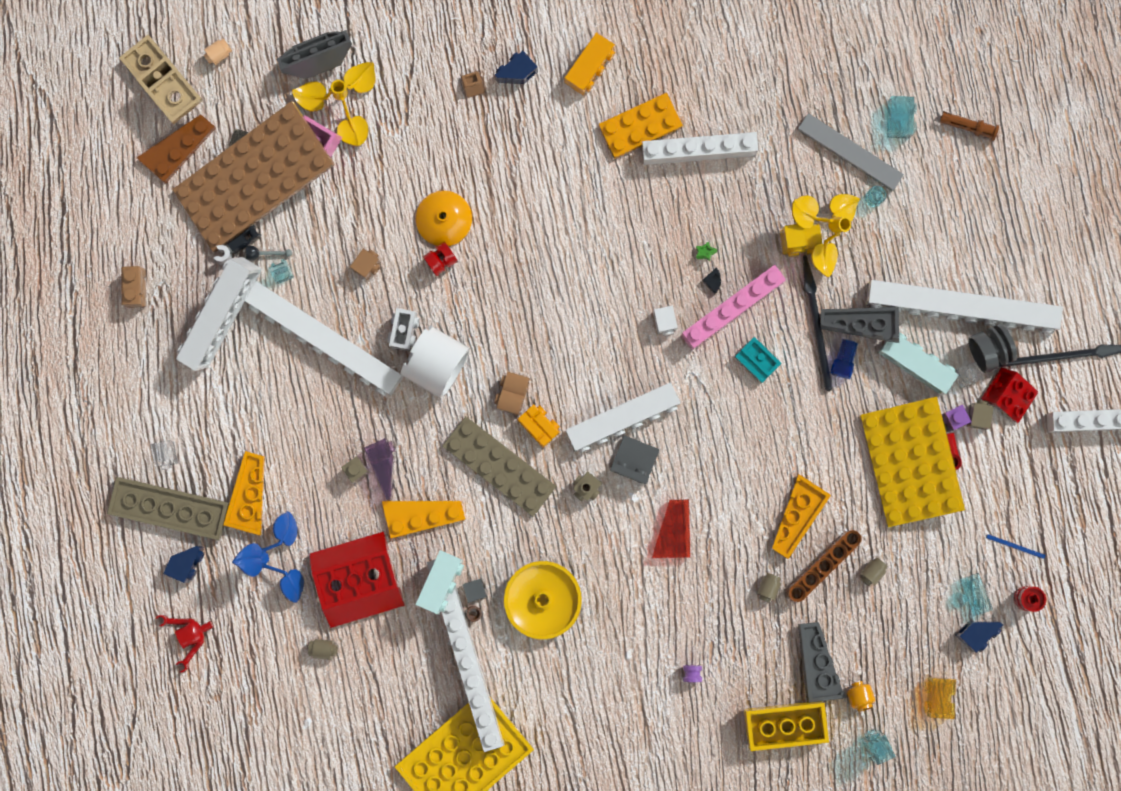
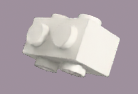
(403, 329)

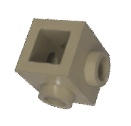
(590, 480)

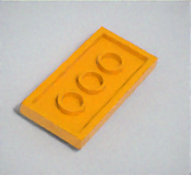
(640, 124)

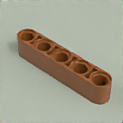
(832, 561)

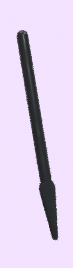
(810, 288)
(1101, 351)

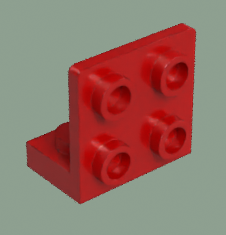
(1010, 393)

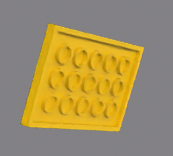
(912, 462)
(455, 756)

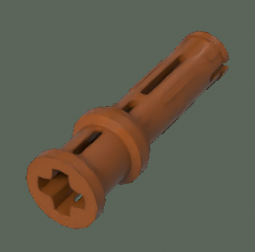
(978, 128)

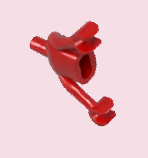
(188, 635)

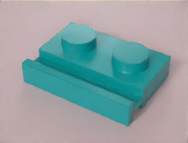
(758, 360)

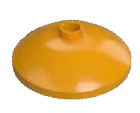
(453, 227)

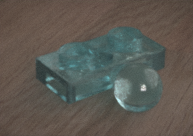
(974, 593)

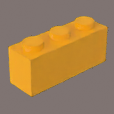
(590, 64)

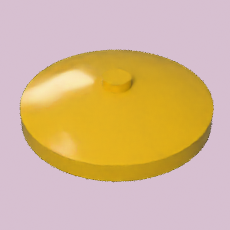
(542, 600)

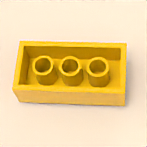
(786, 725)

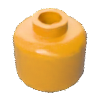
(861, 696)

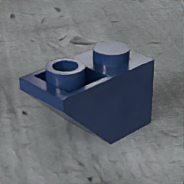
(518, 70)
(183, 564)
(977, 634)

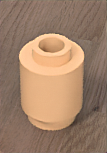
(217, 51)

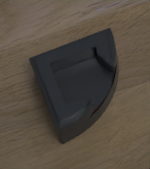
(713, 280)

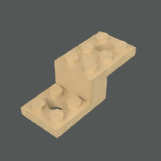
(160, 79)

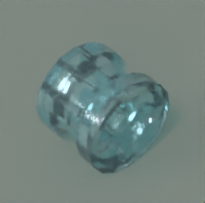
(878, 193)

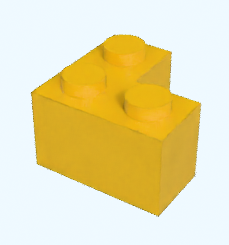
(798, 239)

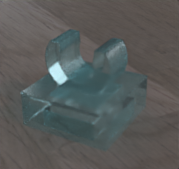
(281, 272)

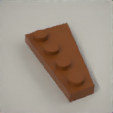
(173, 151)

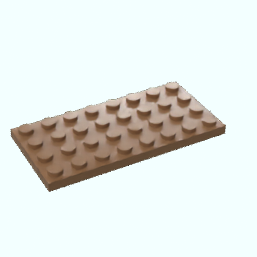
(253, 176)

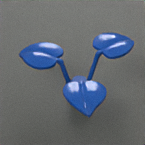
(254, 558)

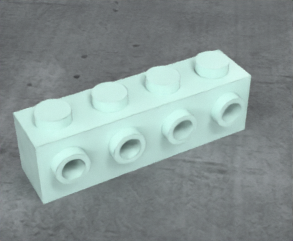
(919, 364)

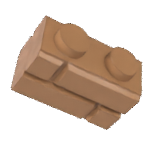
(133, 286)

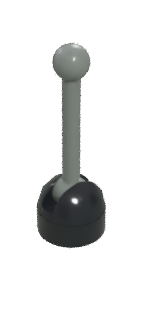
(253, 253)

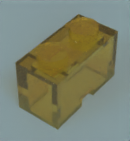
(939, 697)

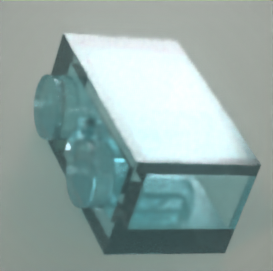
(901, 117)
(877, 746)

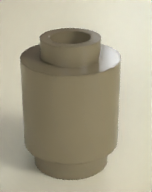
(873, 572)
(769, 587)
(322, 649)

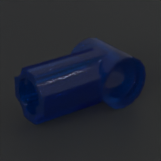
(843, 364)

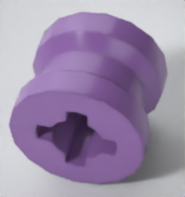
(692, 673)

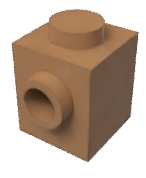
(366, 263)

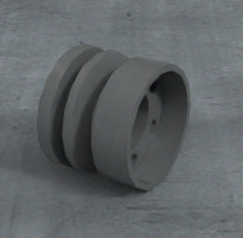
(992, 348)

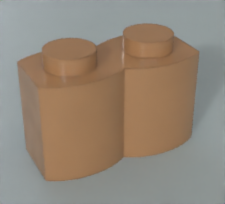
(512, 393)

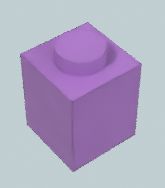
(956, 418)

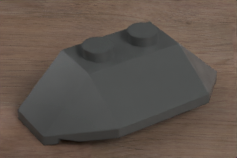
(315, 55)

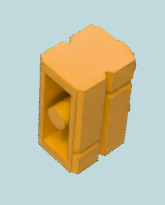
(539, 426)

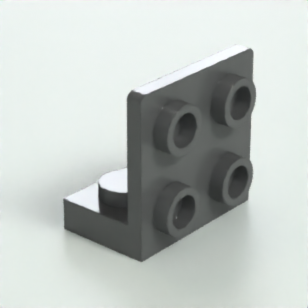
(634, 460)

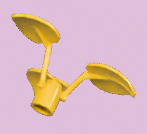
(312, 96)
(843, 208)

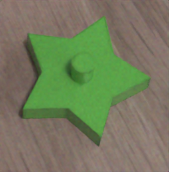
(705, 251)

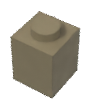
(980, 415)
(355, 469)

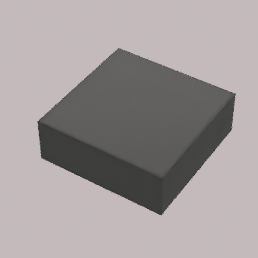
(474, 590)

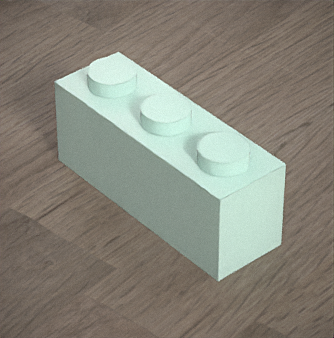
(440, 582)

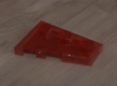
(674, 532)

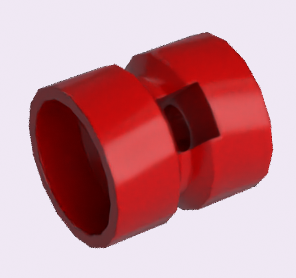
(435, 263)
(1030, 598)

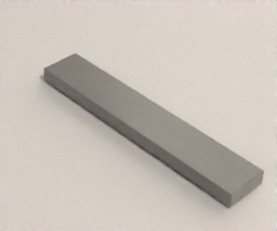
(850, 152)

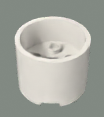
(435, 361)

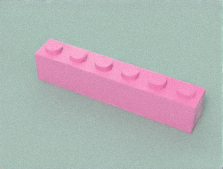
(733, 307)

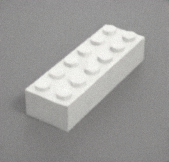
(218, 313)

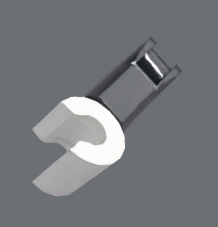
(237, 245)

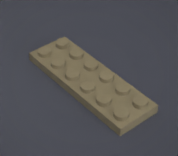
(499, 466)
(168, 508)

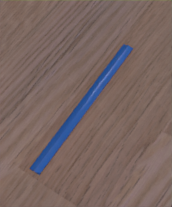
(1015, 546)

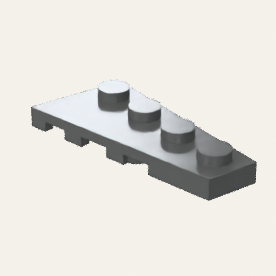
(863, 322)

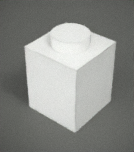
(665, 320)

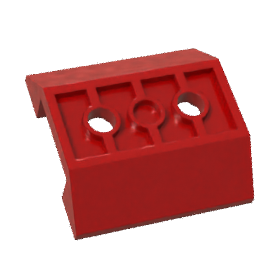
(359, 594)

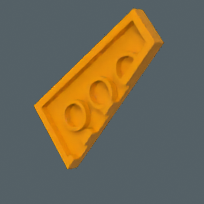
(247, 497)
(802, 510)
(416, 516)

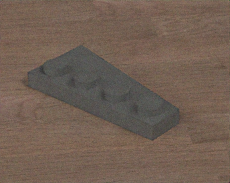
(818, 667)

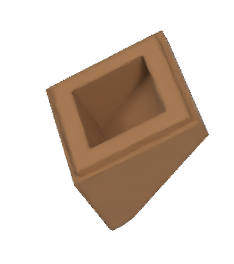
(472, 84)

